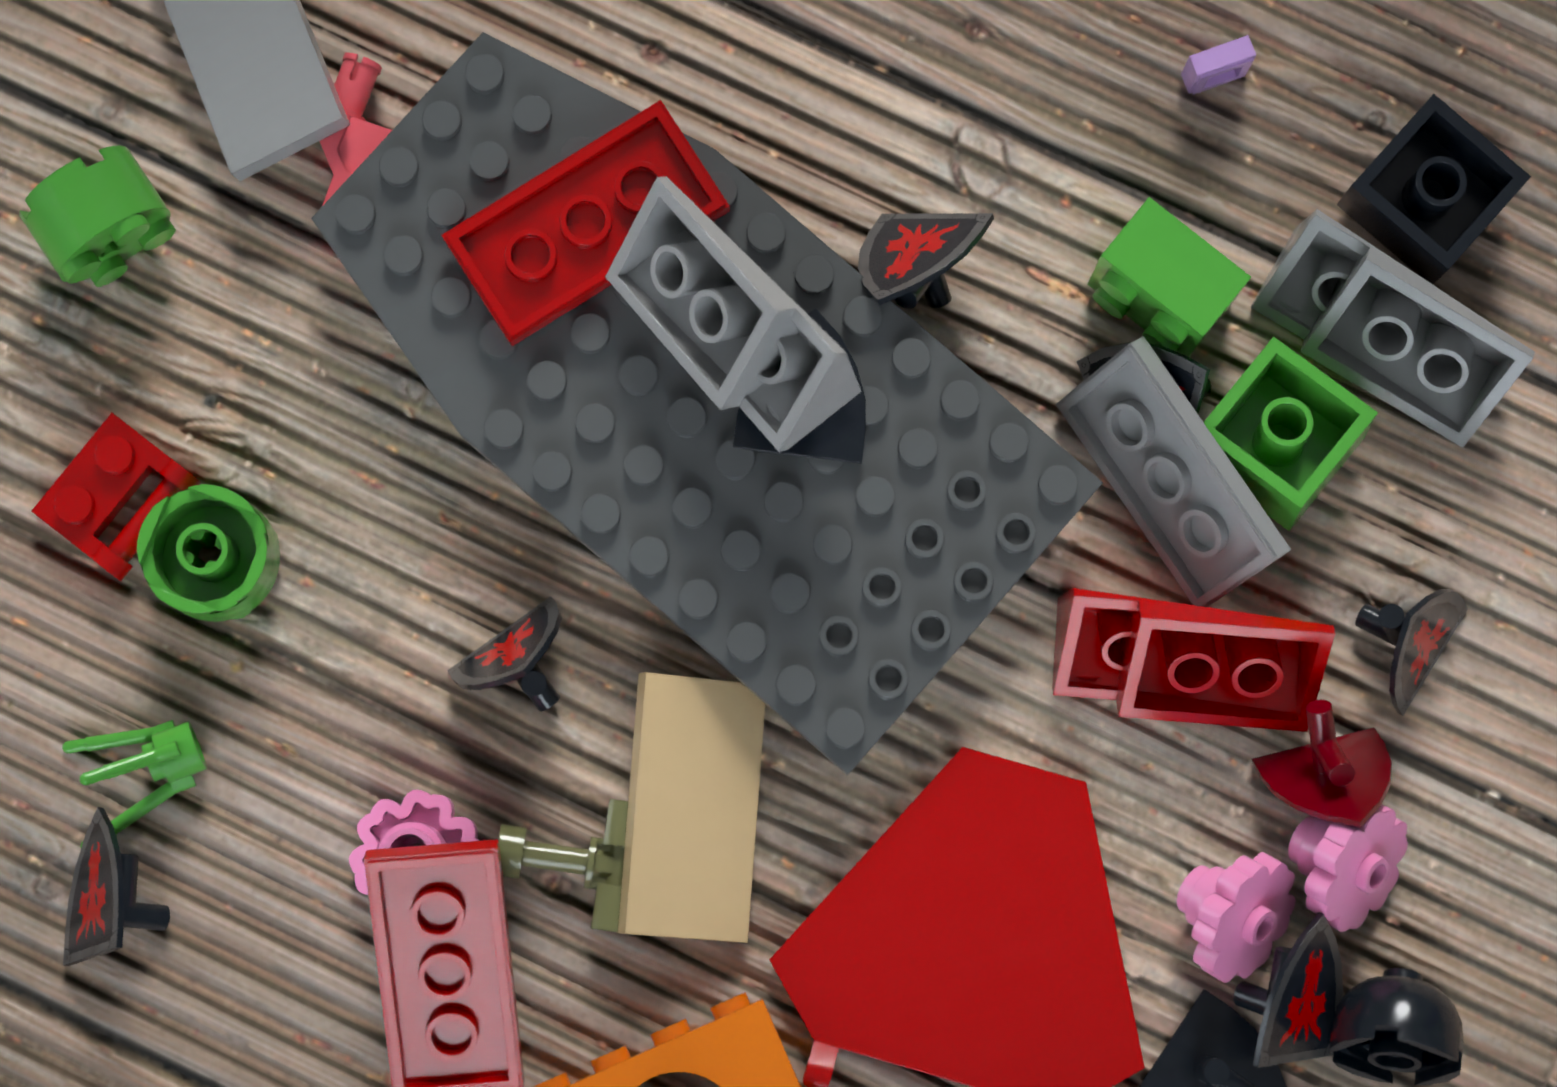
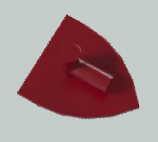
(1332, 776)

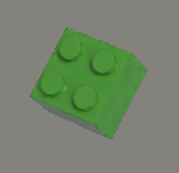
(1166, 279)
(1288, 430)

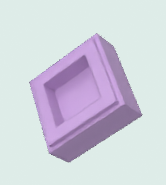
(1218, 65)

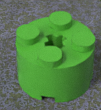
(97, 217)
(208, 518)

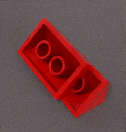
(1188, 660)

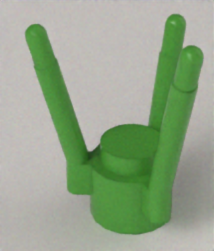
(170, 754)

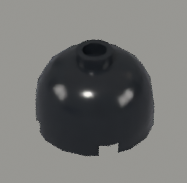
(1398, 1027)

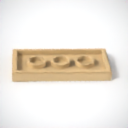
(692, 809)

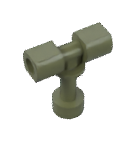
(600, 863)

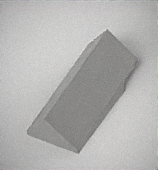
(729, 320)
(1389, 329)

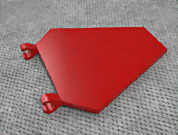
(972, 940)

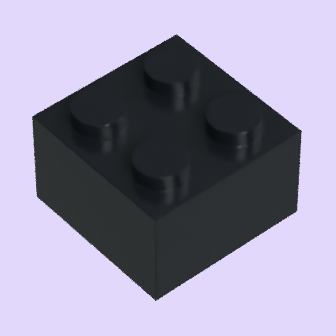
(1433, 190)

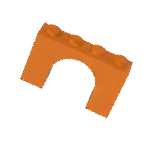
(731, 1051)

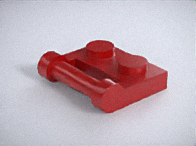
(101, 484)

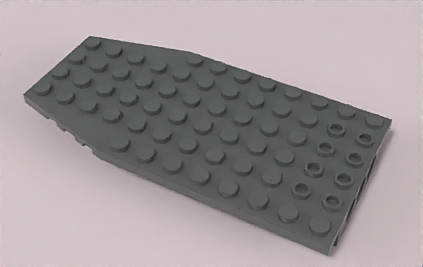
(796, 573)

